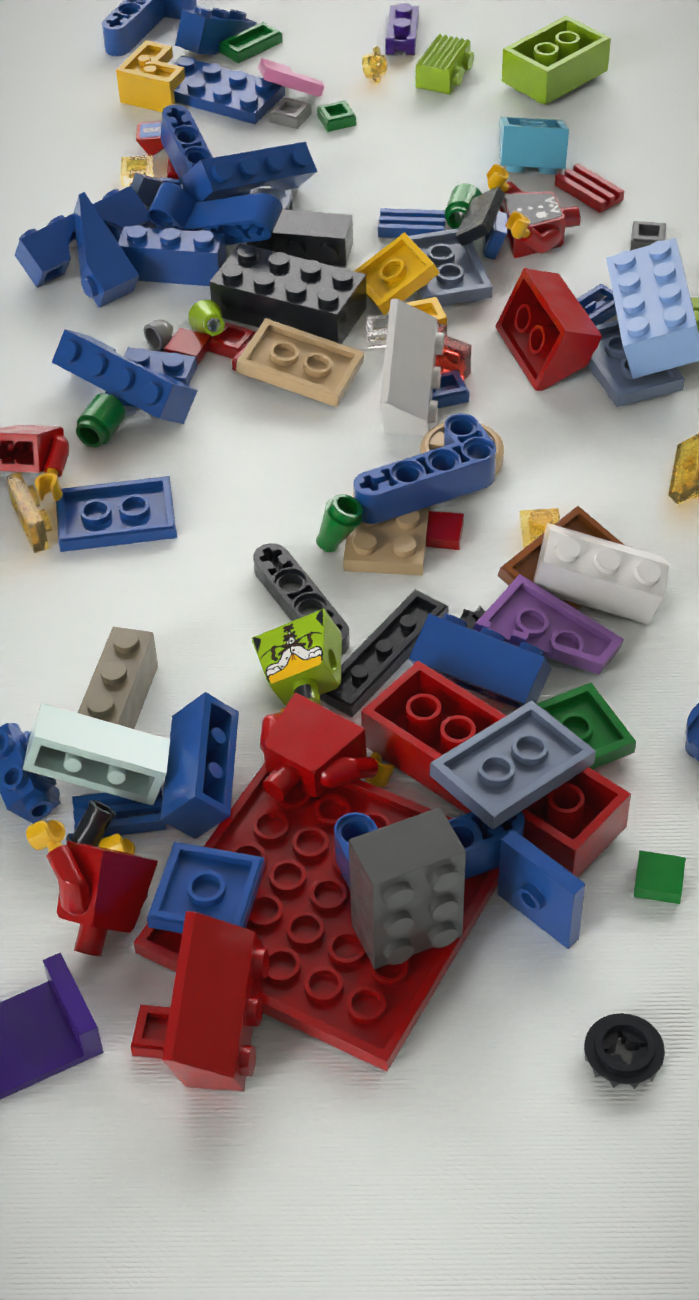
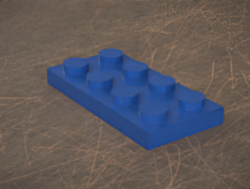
(226, 91)

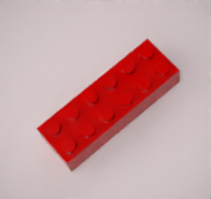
(430, 715)

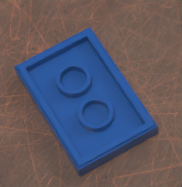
(115, 514)

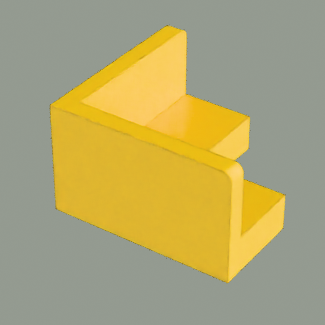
(148, 79)

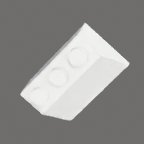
(410, 370)
(601, 574)

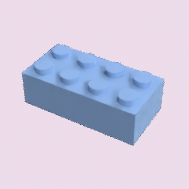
(654, 308)

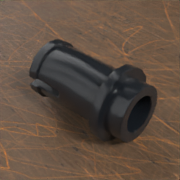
(92, 824)

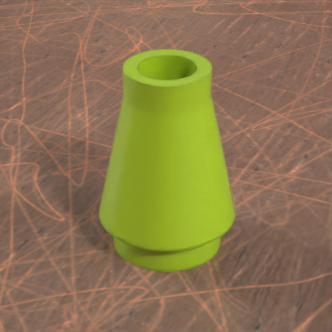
(201, 313)

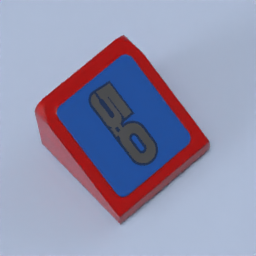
(149, 137)

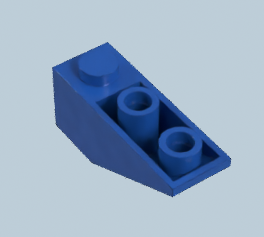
(205, 28)

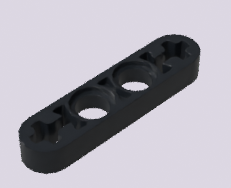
(291, 572)

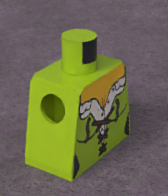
(301, 657)

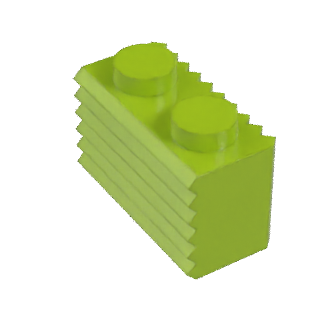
(444, 64)

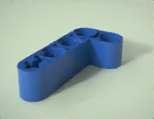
(135, 19)
(183, 141)
(239, 217)
(430, 478)
(477, 838)

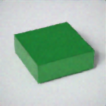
(336, 116)
(659, 877)

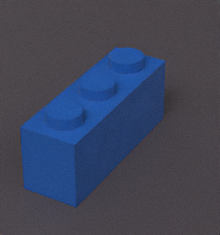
(174, 254)
(481, 660)
(200, 766)

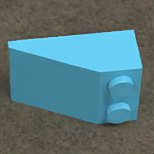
(533, 144)

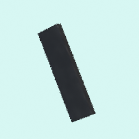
(382, 653)

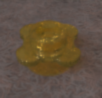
(374, 65)

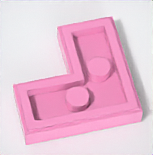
(283, 75)

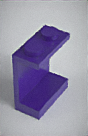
(45, 1030)

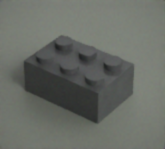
(407, 887)

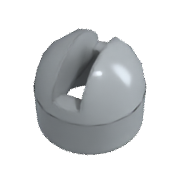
(158, 334)

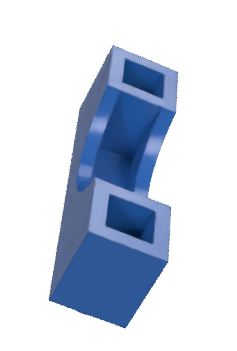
(231, 174)
(46, 251)
(125, 379)

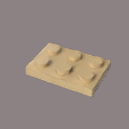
(300, 362)
(389, 546)

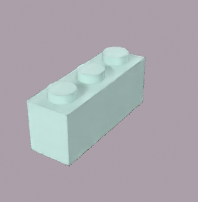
(97, 754)

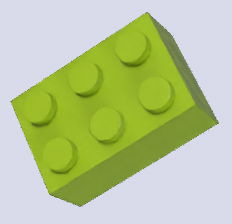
(555, 59)

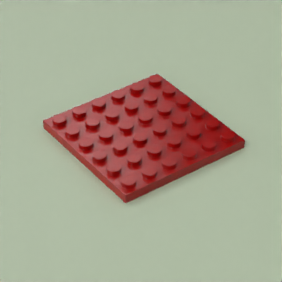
(303, 917)

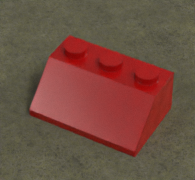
(547, 328)
(215, 1004)

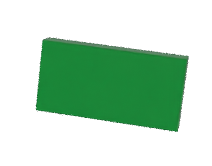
(250, 42)

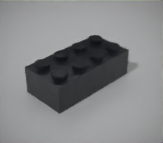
(289, 291)

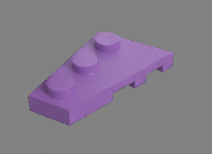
(543, 620)

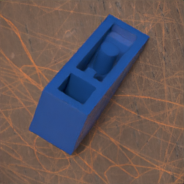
(102, 263)

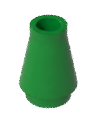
(339, 520)

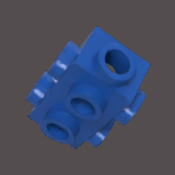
(23, 792)

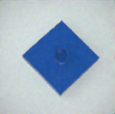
(207, 883)
(540, 888)

